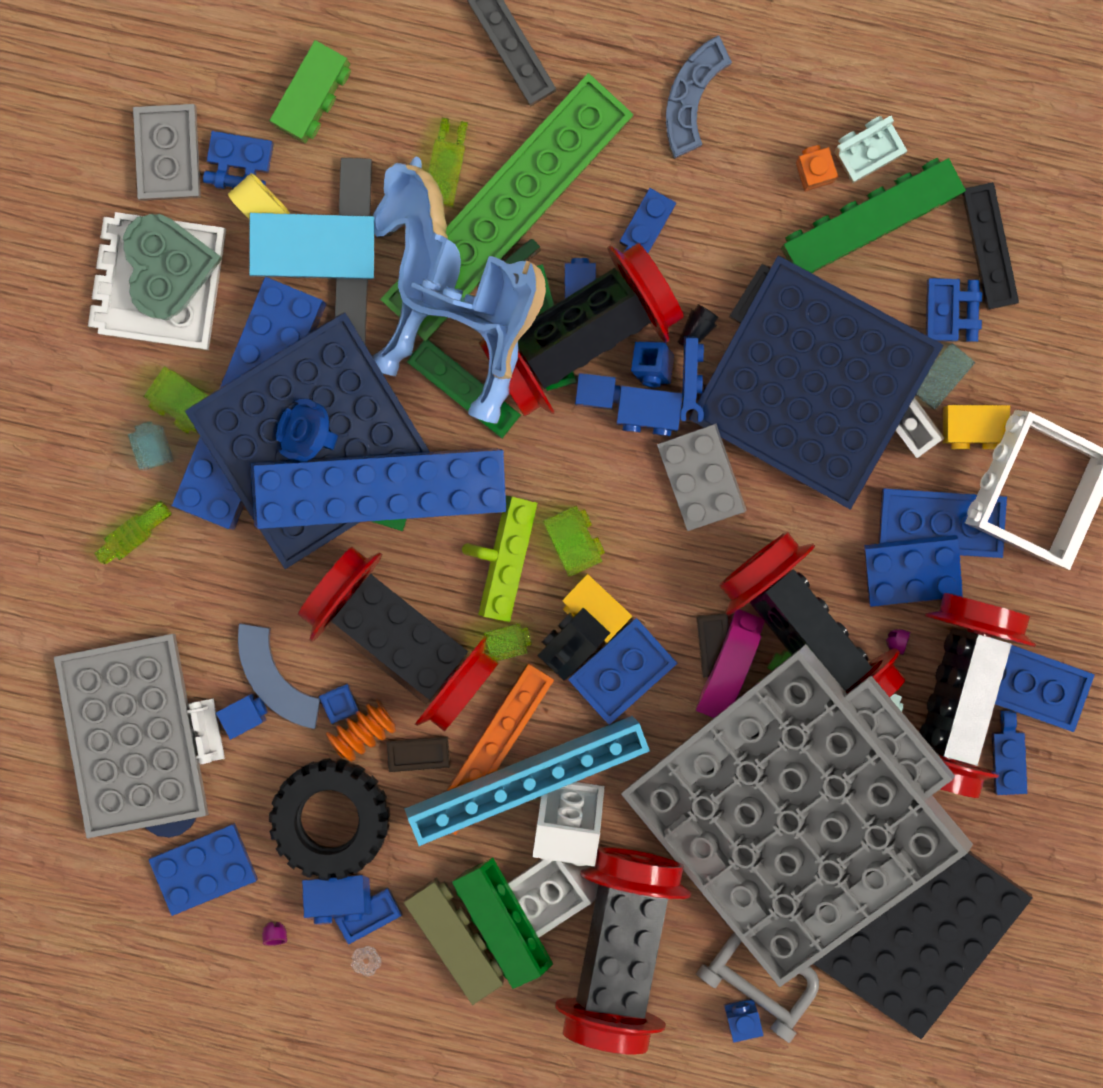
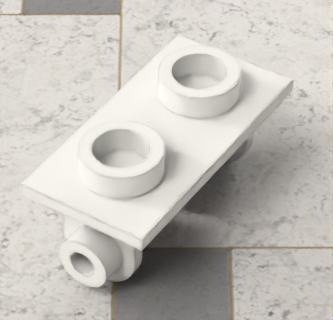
(206, 731)

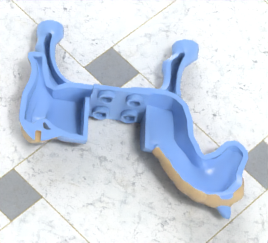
(428, 273)

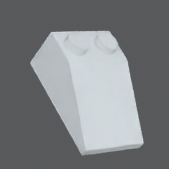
(570, 824)
(552, 893)

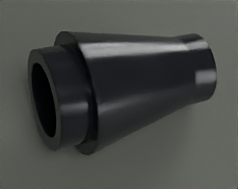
(699, 324)

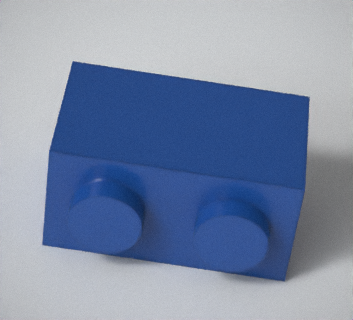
(649, 410)
(336, 899)

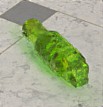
(132, 533)

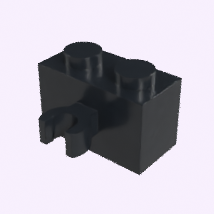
(573, 644)

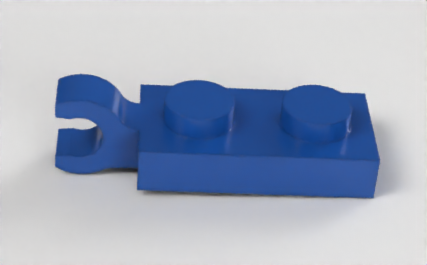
(648, 220)
(692, 382)
(1009, 757)

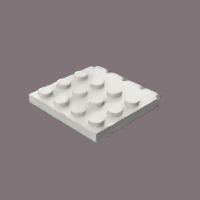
(122, 319)

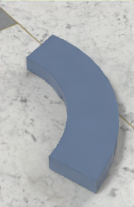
(686, 94)
(269, 683)

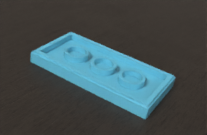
(311, 246)

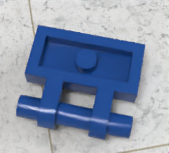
(236, 152)
(943, 310)

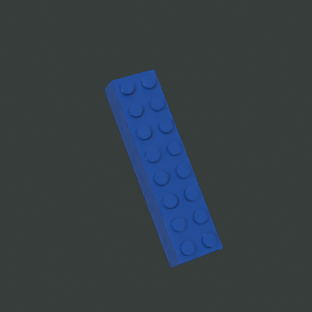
(275, 322)
(378, 487)

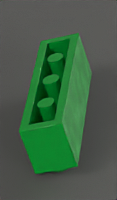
(502, 923)

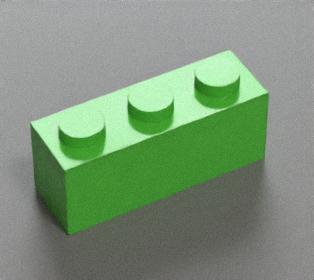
(311, 92)

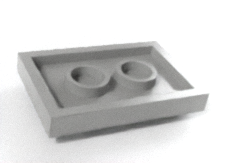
(166, 152)
(701, 477)

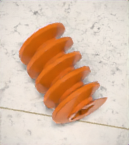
(362, 732)

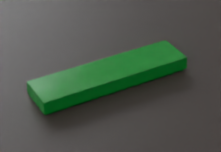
(457, 383)

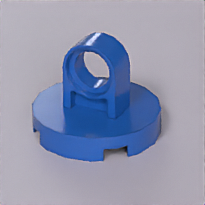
(304, 431)

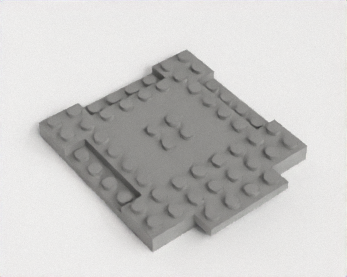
(802, 812)

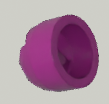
(898, 639)
(274, 935)

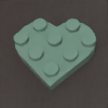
(167, 265)

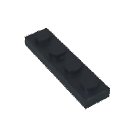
(990, 246)

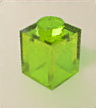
(508, 641)

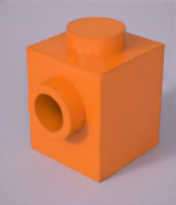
(816, 168)

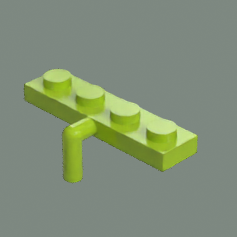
(505, 558)

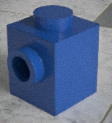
(652, 363)

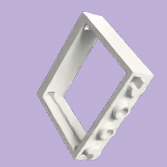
(1080, 509)

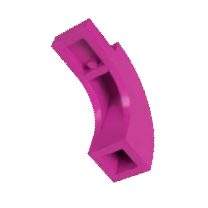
(732, 664)

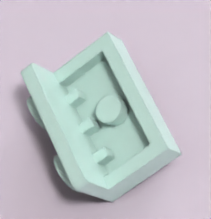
(869, 149)

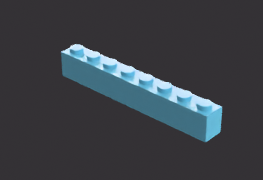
(526, 780)

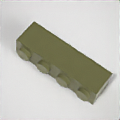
(454, 940)

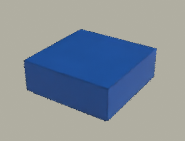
(339, 703)

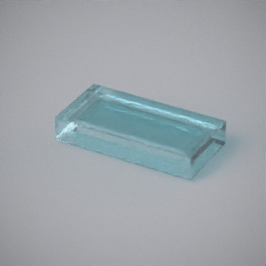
(944, 375)

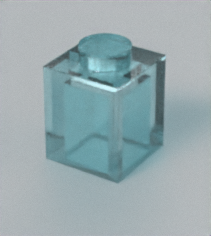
(150, 446)

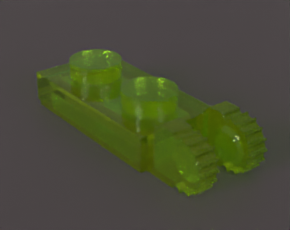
(448, 161)

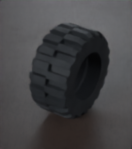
(300, 848)

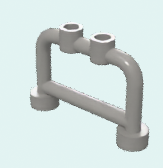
(785, 1020)

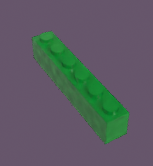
(875, 217)

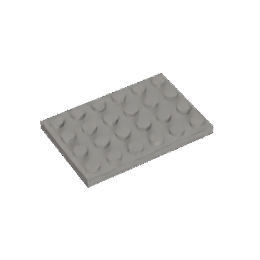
(131, 736)

